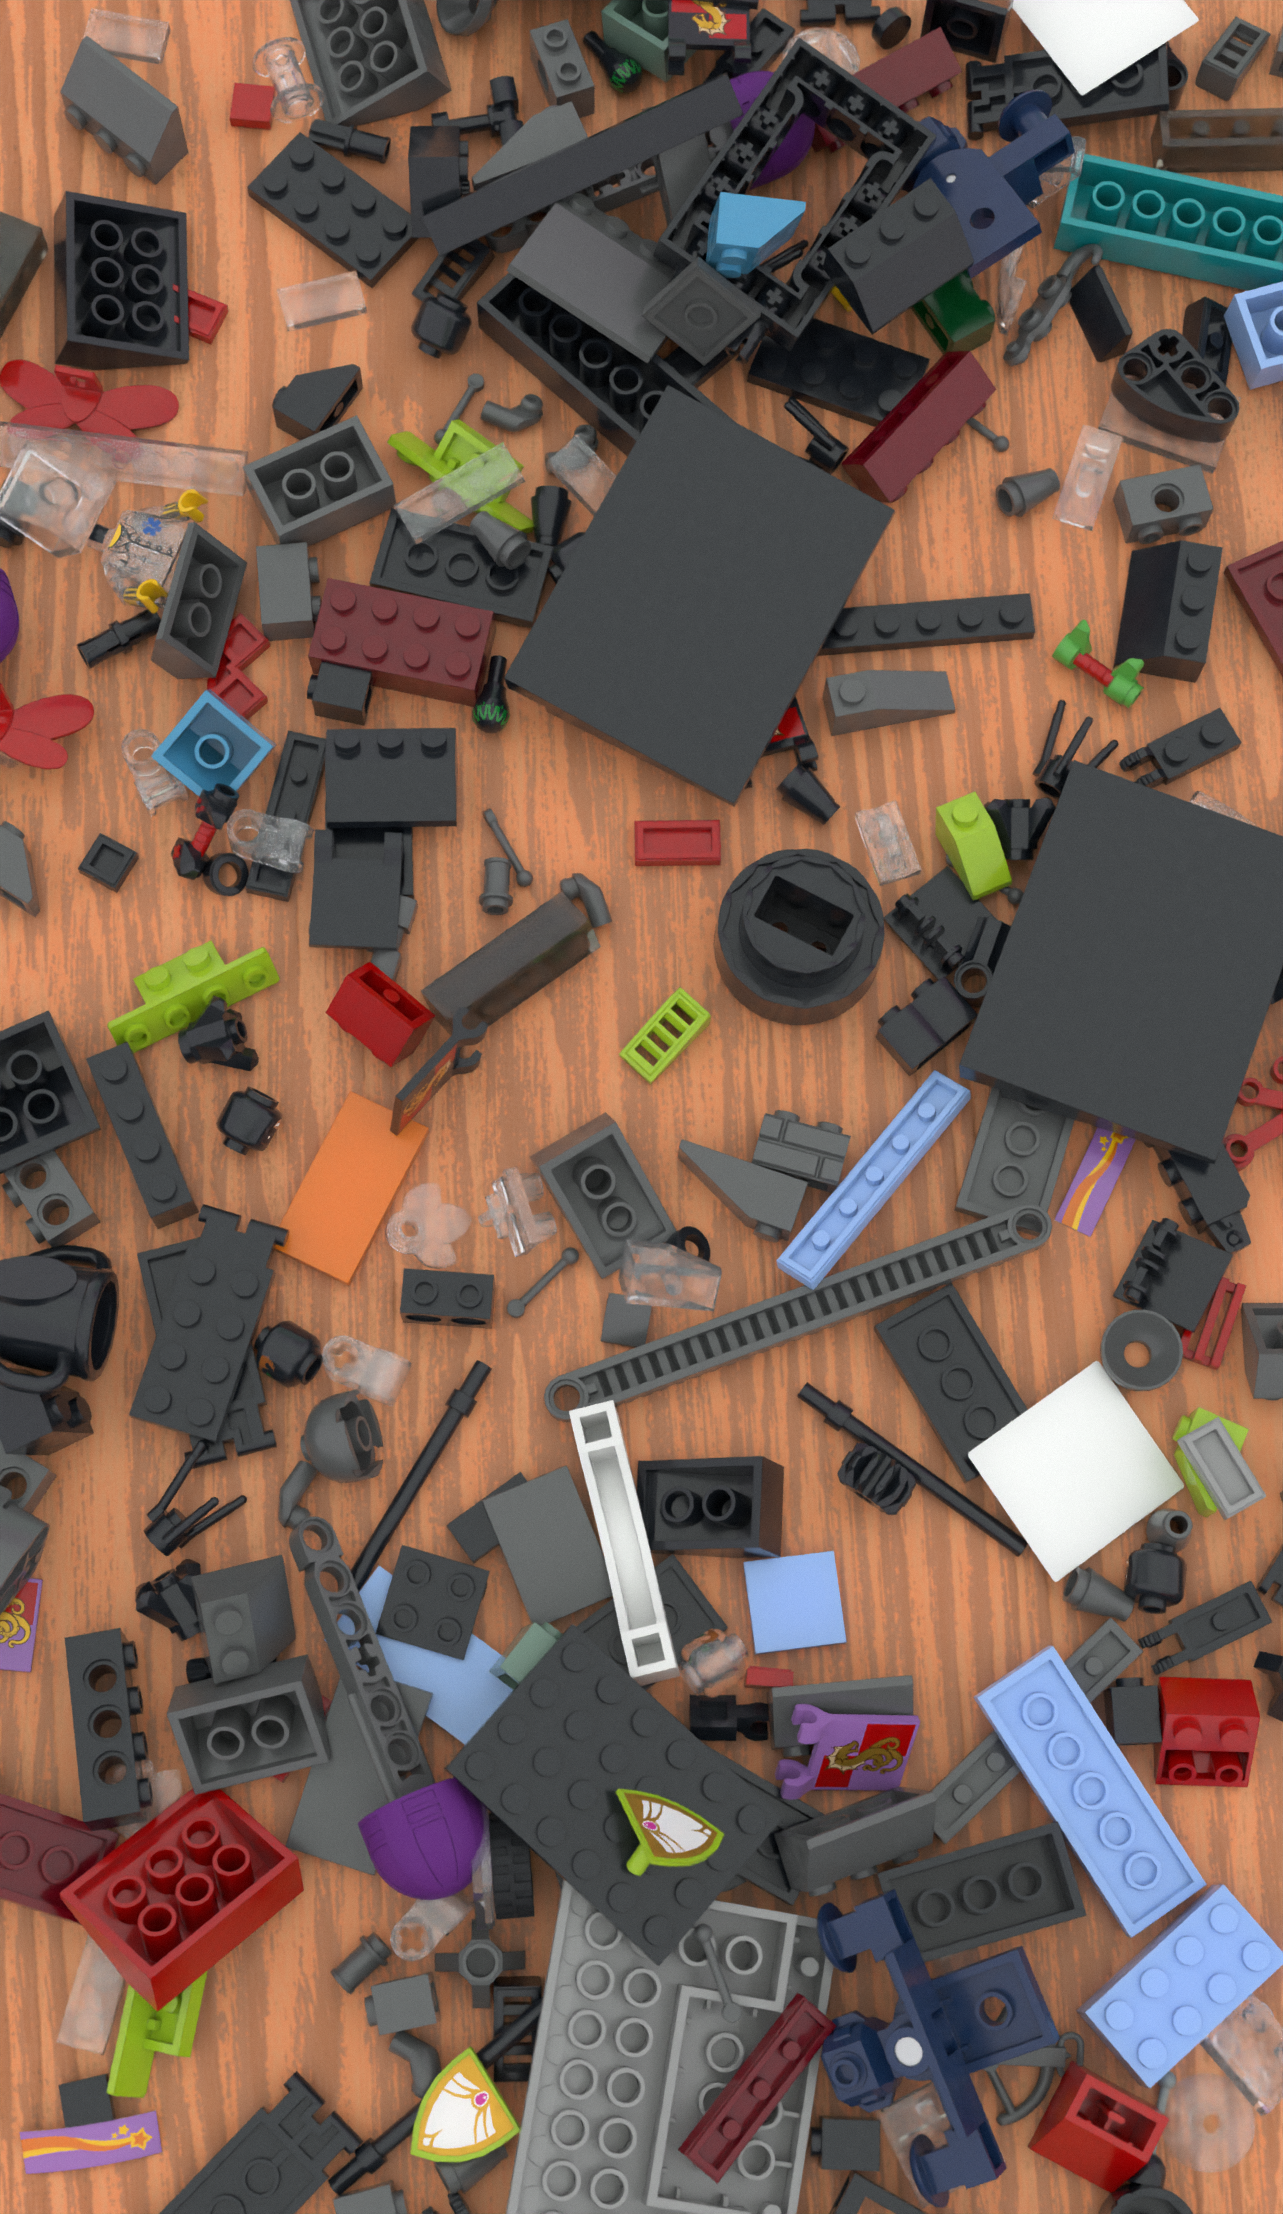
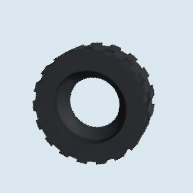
(510, 1872)

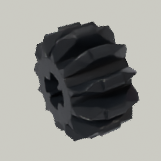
(876, 1478)

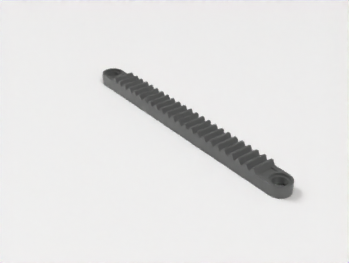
(801, 1311)

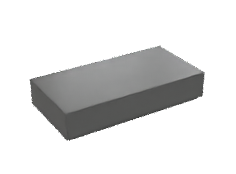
(1221, 1468)

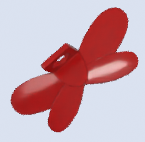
(65, 401)
(29, 730)

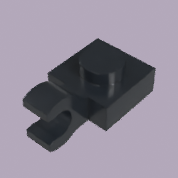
(721, 1718)

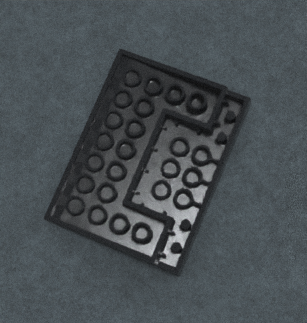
(699, 597)
(1136, 966)

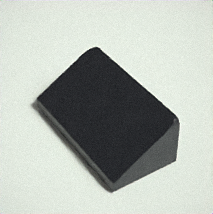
(1100, 315)
(1208, 334)

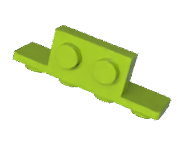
(457, 448)
(182, 989)
(148, 2031)

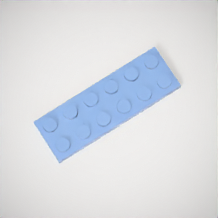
(1090, 1791)

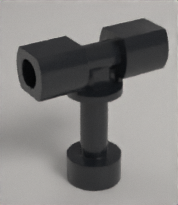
(500, 116)

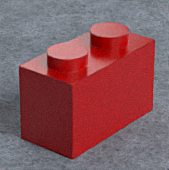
(380, 1014)

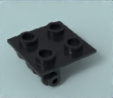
(937, 922)
(1173, 1274)
(432, 1602)

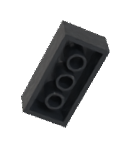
(986, 1891)

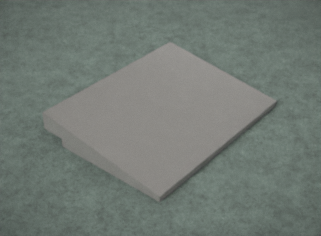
(642, 2053)

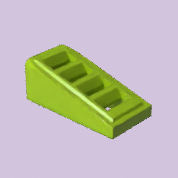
(683, 1001)

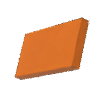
(349, 1188)

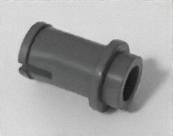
(496, 886)
(361, 1962)

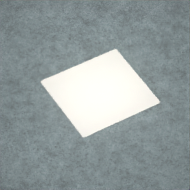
(1102, 36)
(1076, 1470)

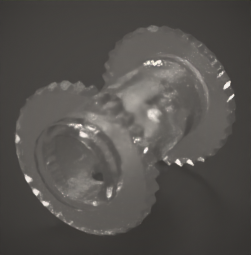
(294, 97)

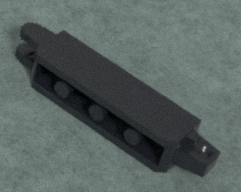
(1209, 1195)

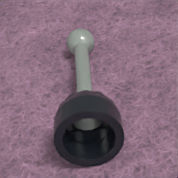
(1155, 2171)

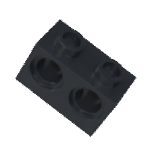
(447, 1298)

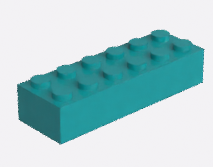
(1174, 223)

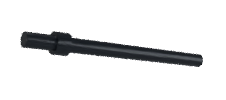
(459, 1405)
(839, 1417)
(373, 2153)

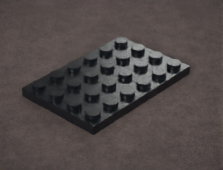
(553, 1774)

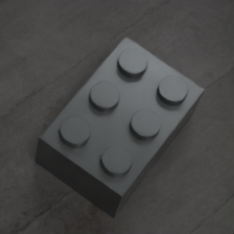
(320, 485)

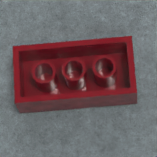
(405, 641)

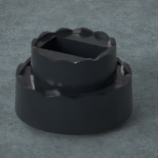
(818, 905)

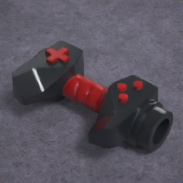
(214, 810)

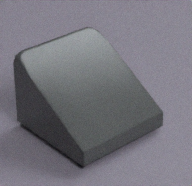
(625, 1322)

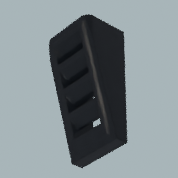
(474, 270)
(514, 1987)

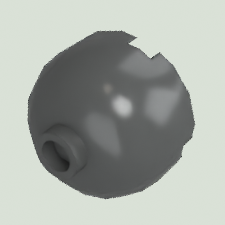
(342, 1438)

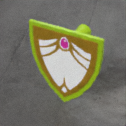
(666, 1832)
(462, 2114)

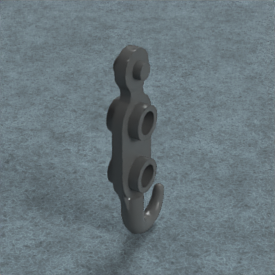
(1053, 295)

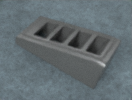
(1231, 59)

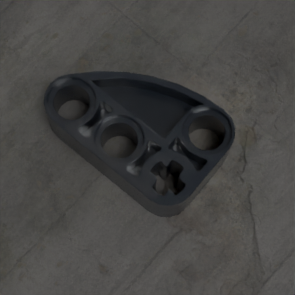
(1163, 400)

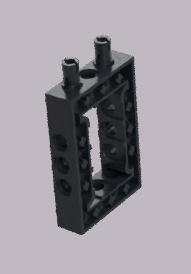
(852, 113)

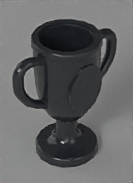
(56, 1316)

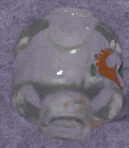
(713, 1662)

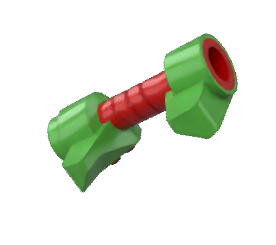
(1118, 683)

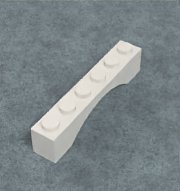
(624, 1543)

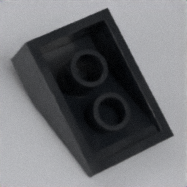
(712, 1506)

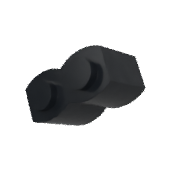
(925, 1025)

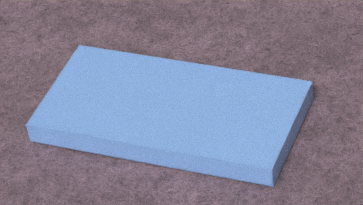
(461, 1689)

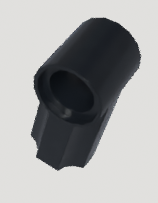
(981, 957)

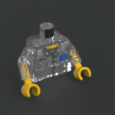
(145, 549)

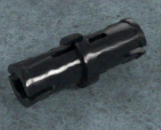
(119, 638)

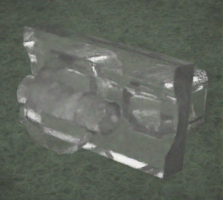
(888, 843)
(512, 1214)

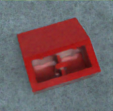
(1206, 1731)
(1097, 2129)

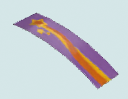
(1094, 1181)
(91, 2144)

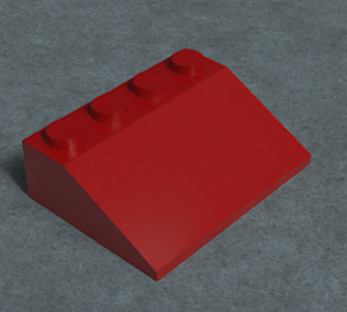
(183, 1893)

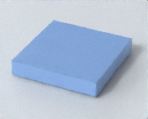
(794, 1602)

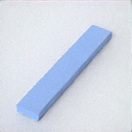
(873, 1180)

